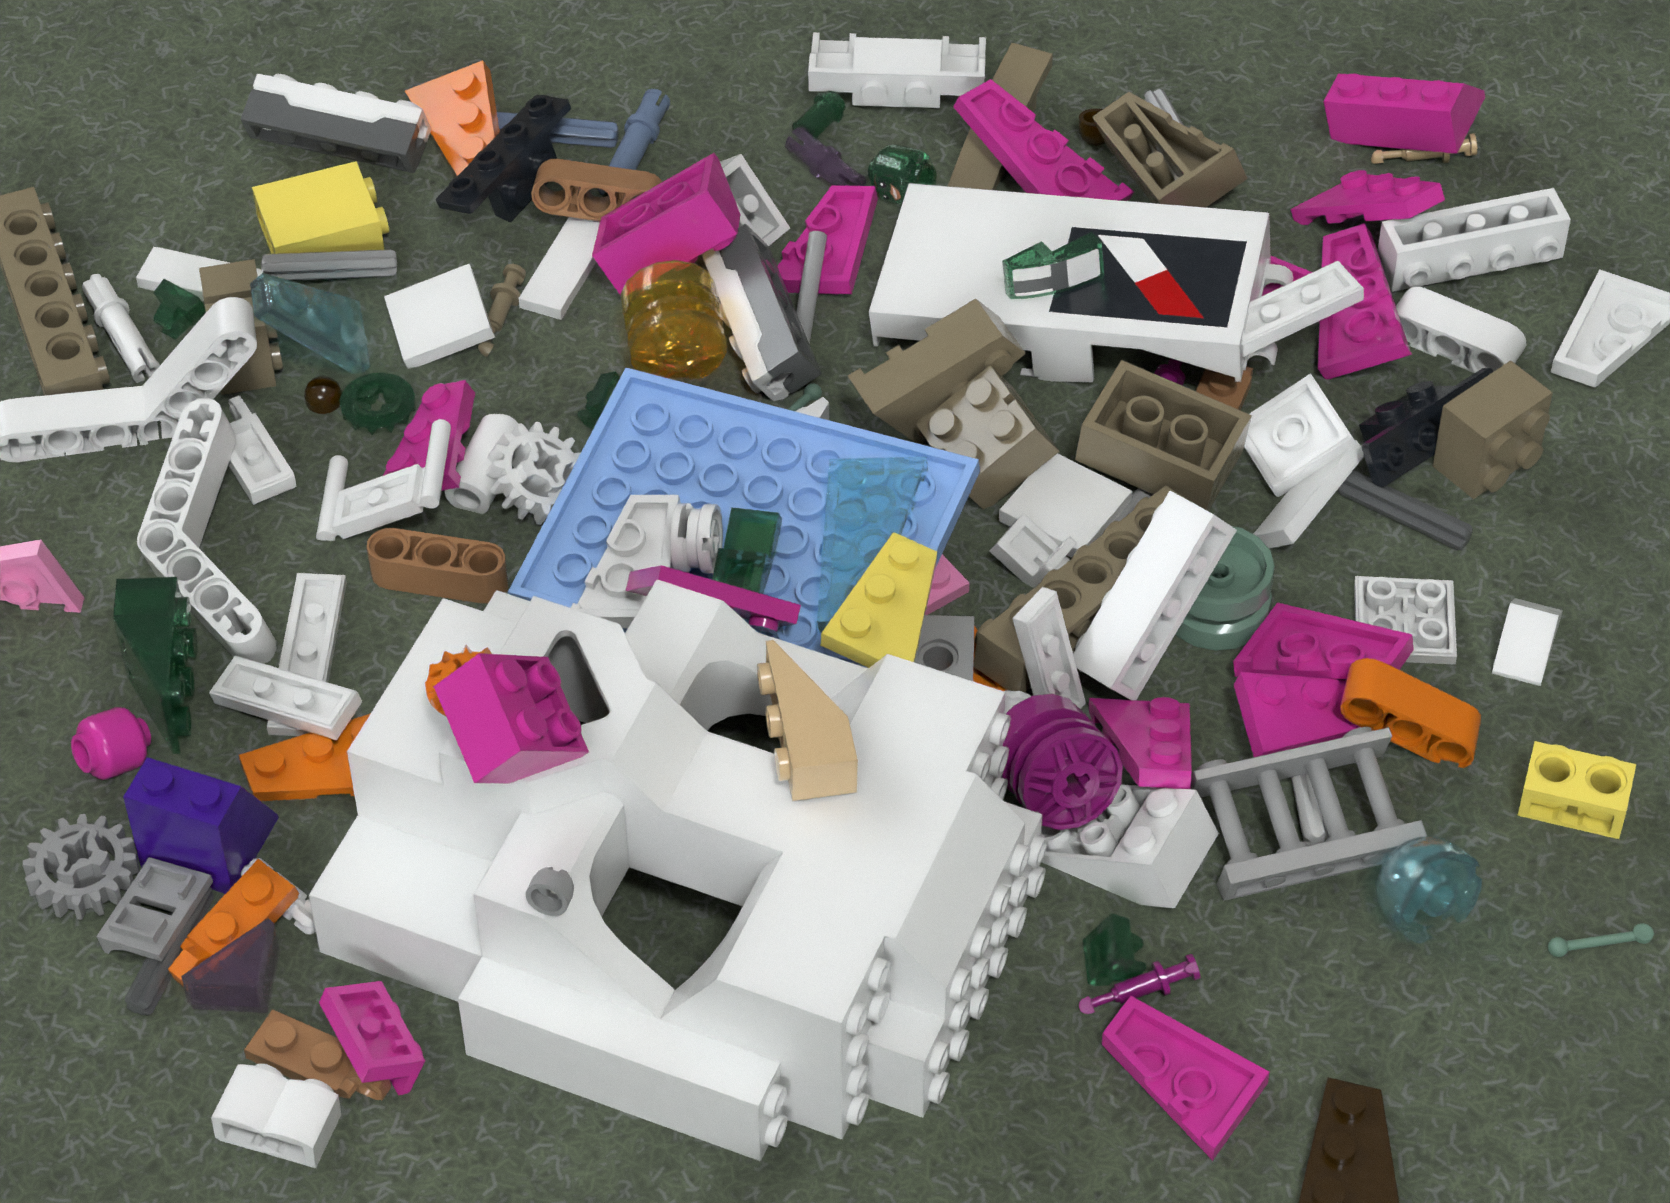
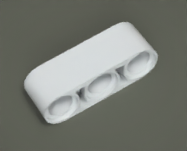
(1458, 331)

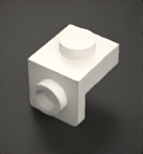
(1030, 551)

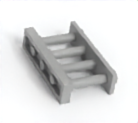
(1295, 860)

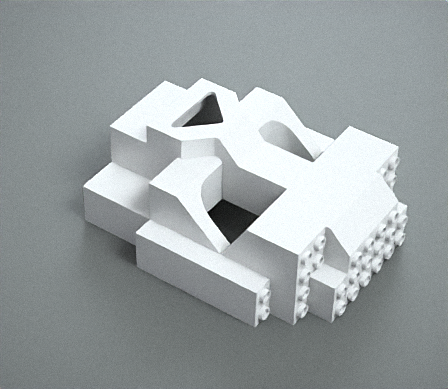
(858, 911)

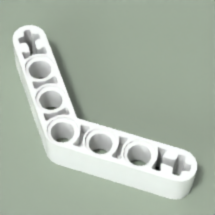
(108, 417)
(177, 524)

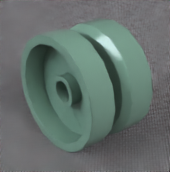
(1233, 597)

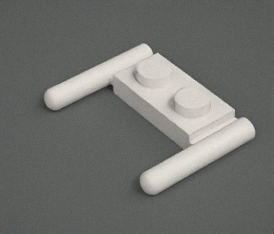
(386, 497)

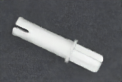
(114, 316)

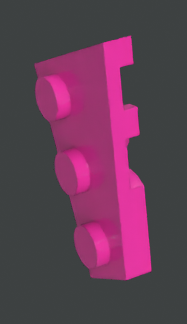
(1318, 645)

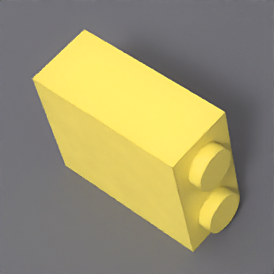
(321, 212)

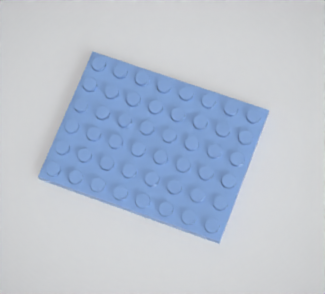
(733, 454)

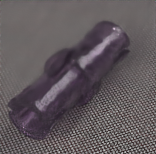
(823, 160)

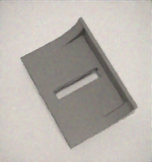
(150, 931)

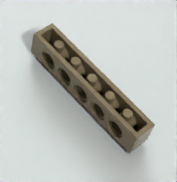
(43, 297)
(1080, 592)

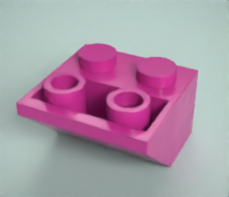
(510, 717)

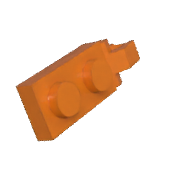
(251, 900)

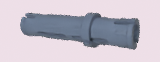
(640, 131)

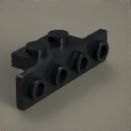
(509, 162)
(1407, 429)

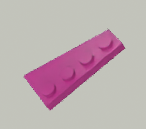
(1030, 152)
(1370, 329)

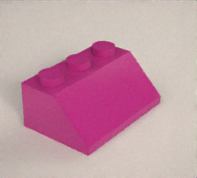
(1401, 112)
(668, 223)

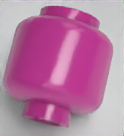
(110, 743)

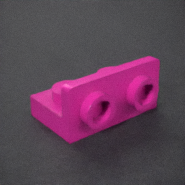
(373, 1034)

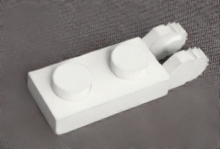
(256, 458)

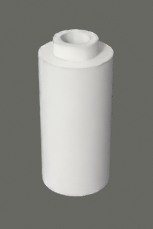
(475, 486)

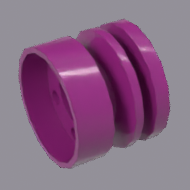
(1060, 762)

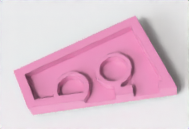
(34, 577)

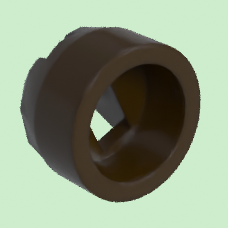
(1088, 128)
(322, 395)

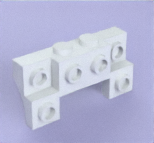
(896, 69)

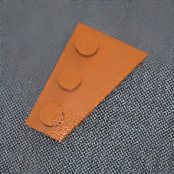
(302, 766)

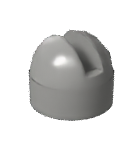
(539, 891)

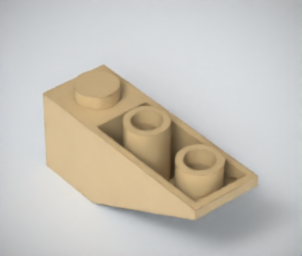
(812, 730)

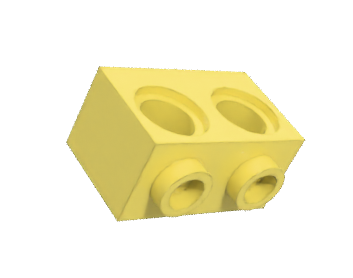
(1577, 789)

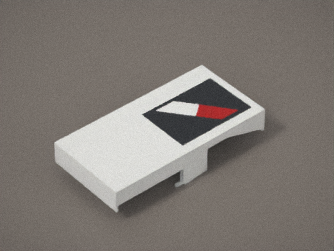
(1169, 285)

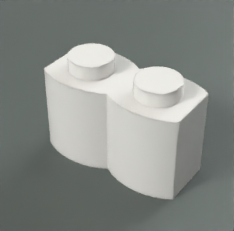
(277, 1114)

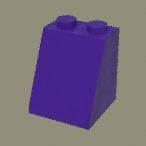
(196, 821)

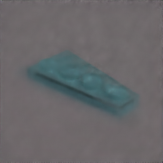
(863, 509)

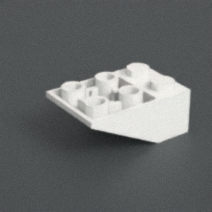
(1139, 845)

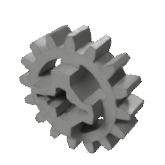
(81, 865)

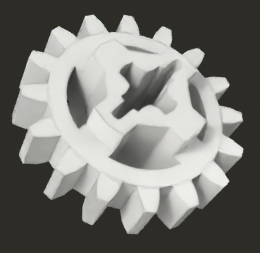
(537, 471)

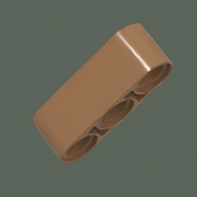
(578, 179)
(437, 565)

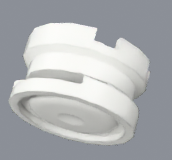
(695, 537)

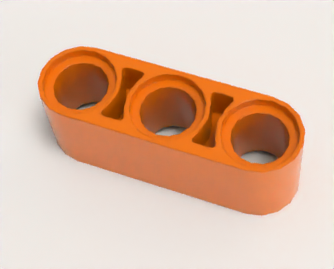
(1416, 712)

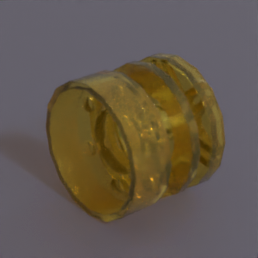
(673, 320)

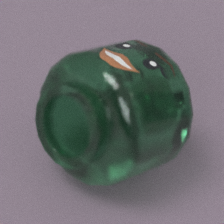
(896, 168)

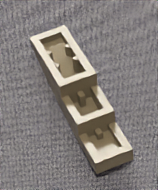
(1021, 76)

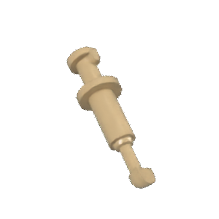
(1468, 146)

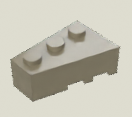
(1166, 157)
(937, 367)

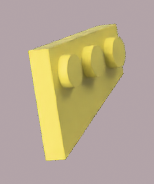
(885, 605)

